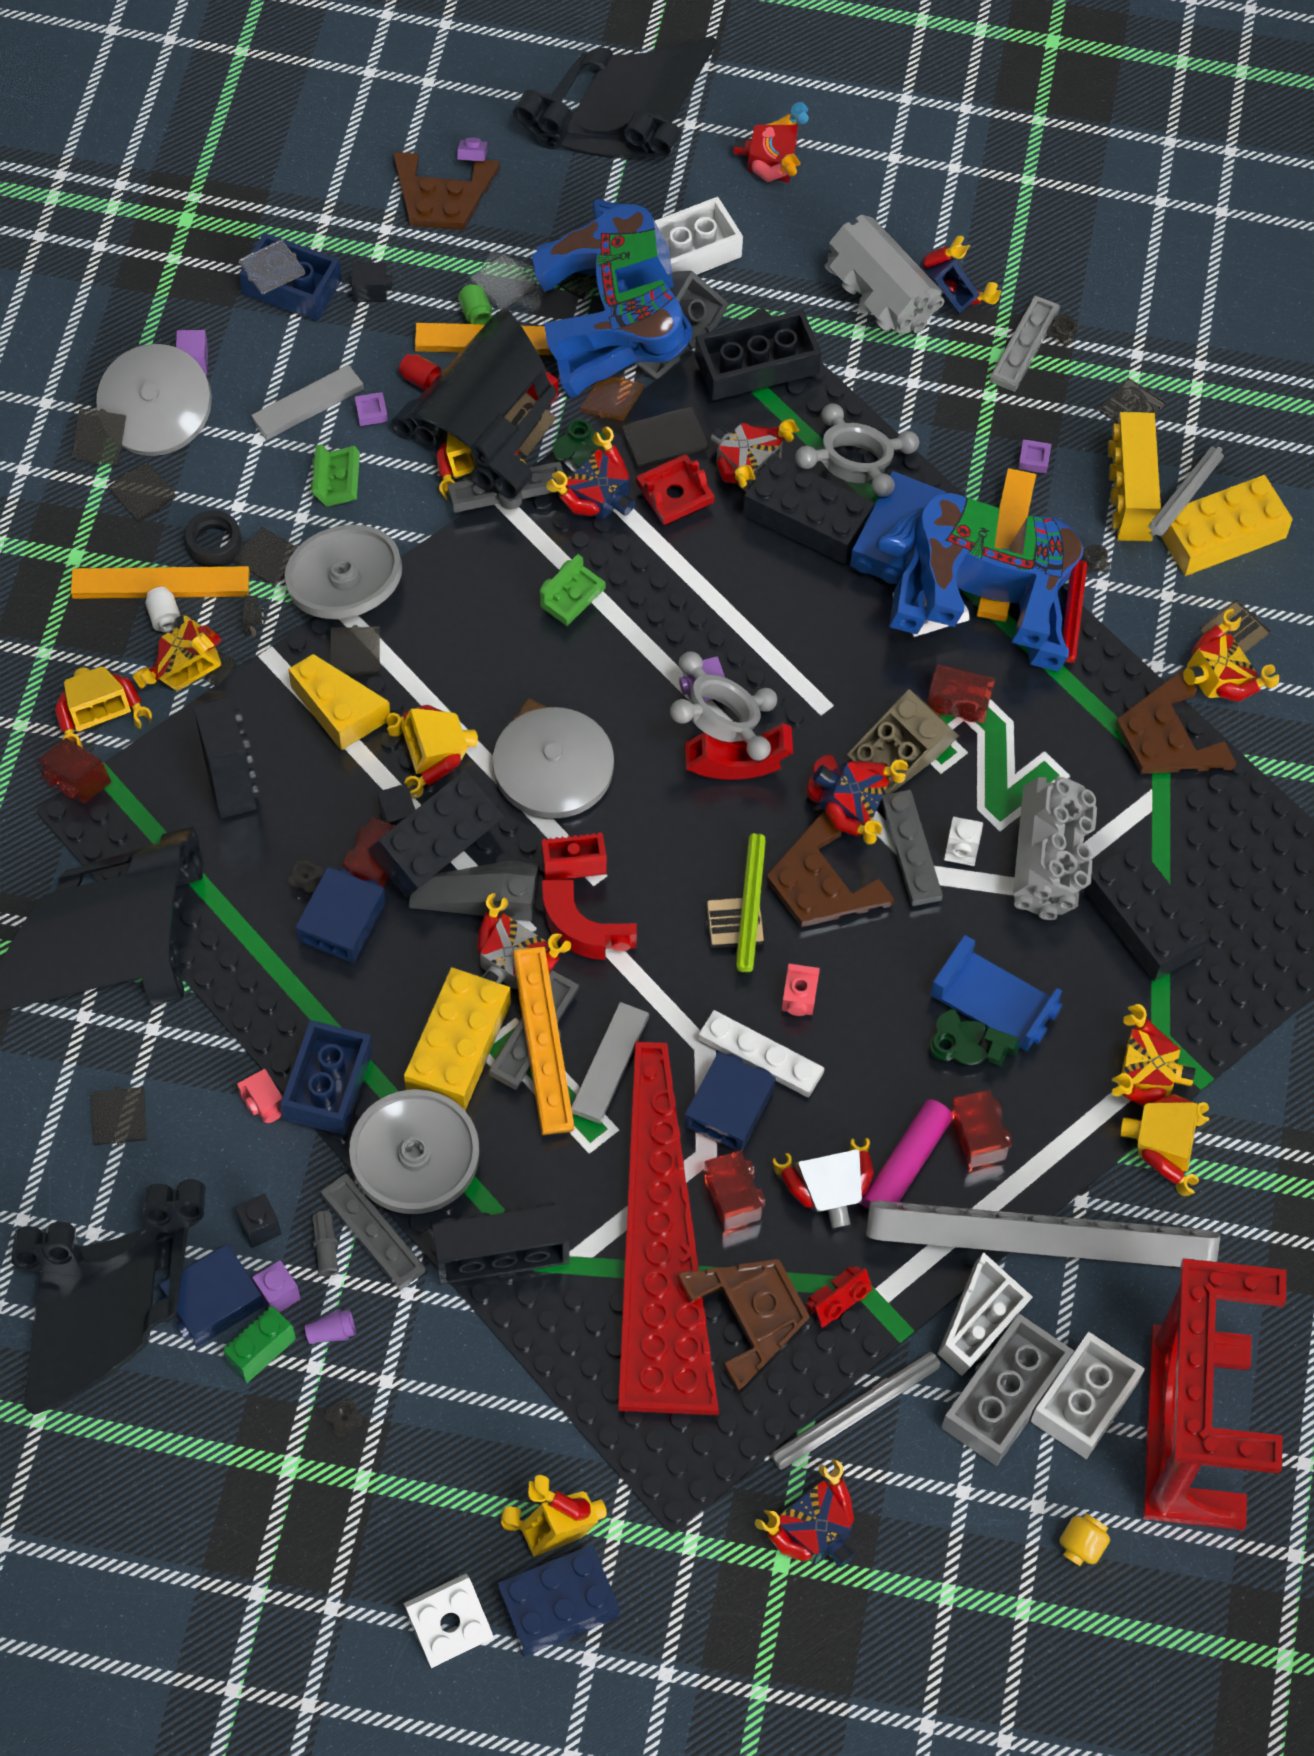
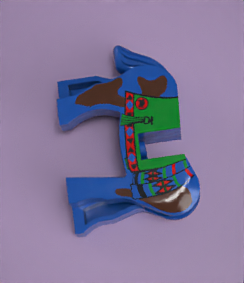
(633, 280)
(954, 548)

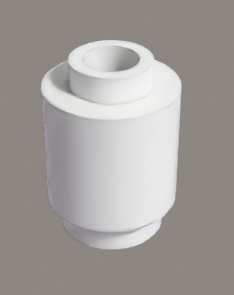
(162, 609)

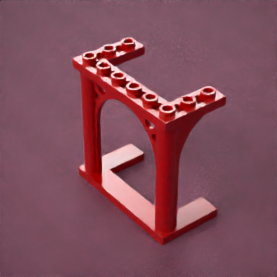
(1182, 1396)

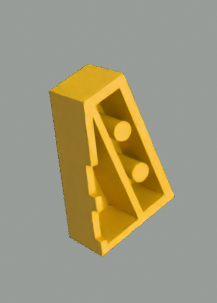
(338, 701)

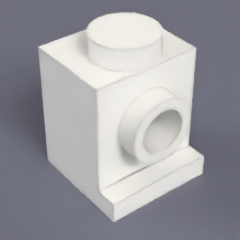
(963, 841)

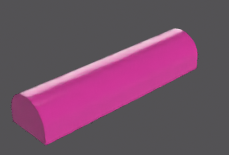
(909, 1154)

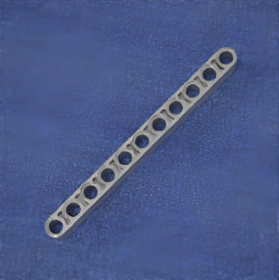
(1039, 1234)

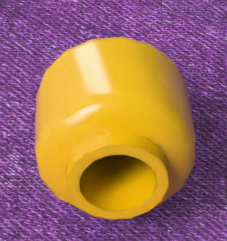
(1084, 1539)

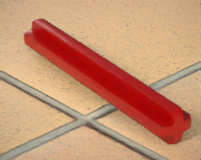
(1074, 609)

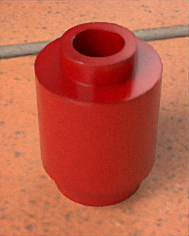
(419, 371)

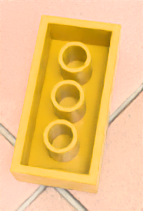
(1134, 475)
(1227, 525)
(458, 1036)

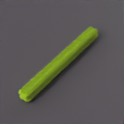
(750, 903)

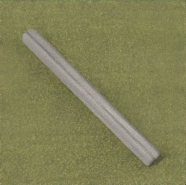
(1186, 491)
(855, 1410)

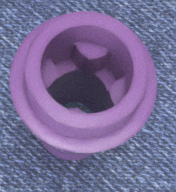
(333, 1327)

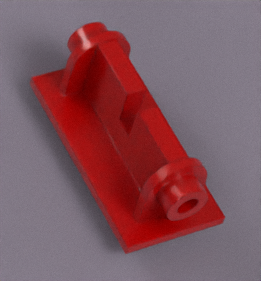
(850, 1287)

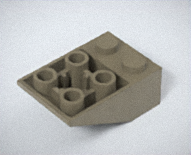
(906, 733)

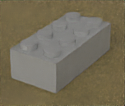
(1006, 1389)

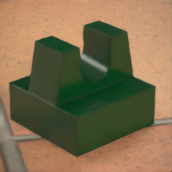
(1000, 1044)

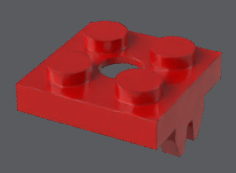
(681, 473)

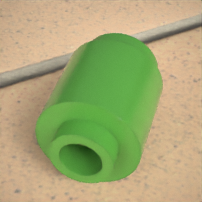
(475, 304)

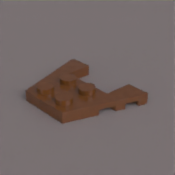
(438, 200)
(1158, 737)
(811, 885)
(763, 1305)

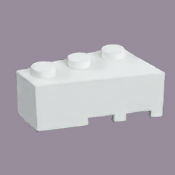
(983, 1312)

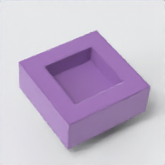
(472, 149)
(371, 409)
(1034, 456)

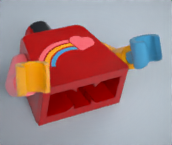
(774, 146)

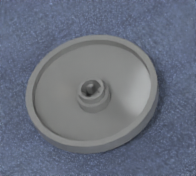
(161, 396)
(343, 571)
(553, 762)
(414, 1151)

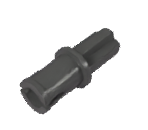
(325, 1244)

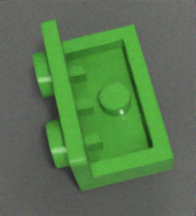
(335, 475)
(570, 590)

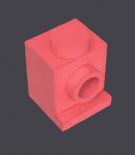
(803, 979)
(261, 1096)

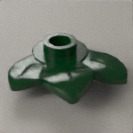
(575, 446)
(961, 1037)

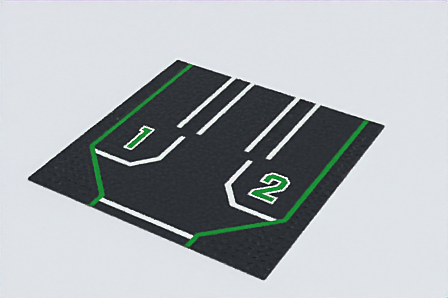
(817, 632)

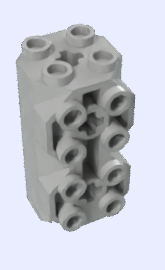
(885, 276)
(1051, 850)

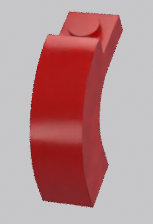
(730, 759)
(586, 937)

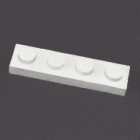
(759, 1051)

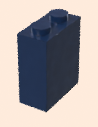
(340, 914)
(730, 1101)
(213, 1296)

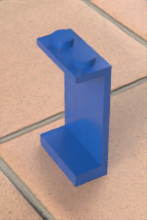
(906, 496)
(994, 996)

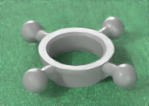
(860, 436)
(731, 695)

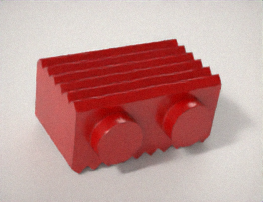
(574, 856)

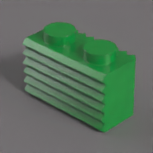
(259, 1344)

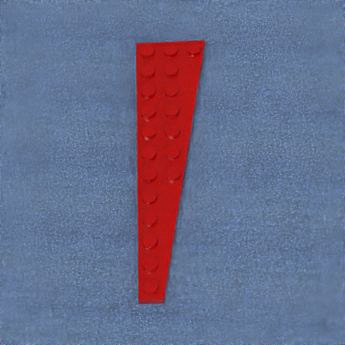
(663, 1334)

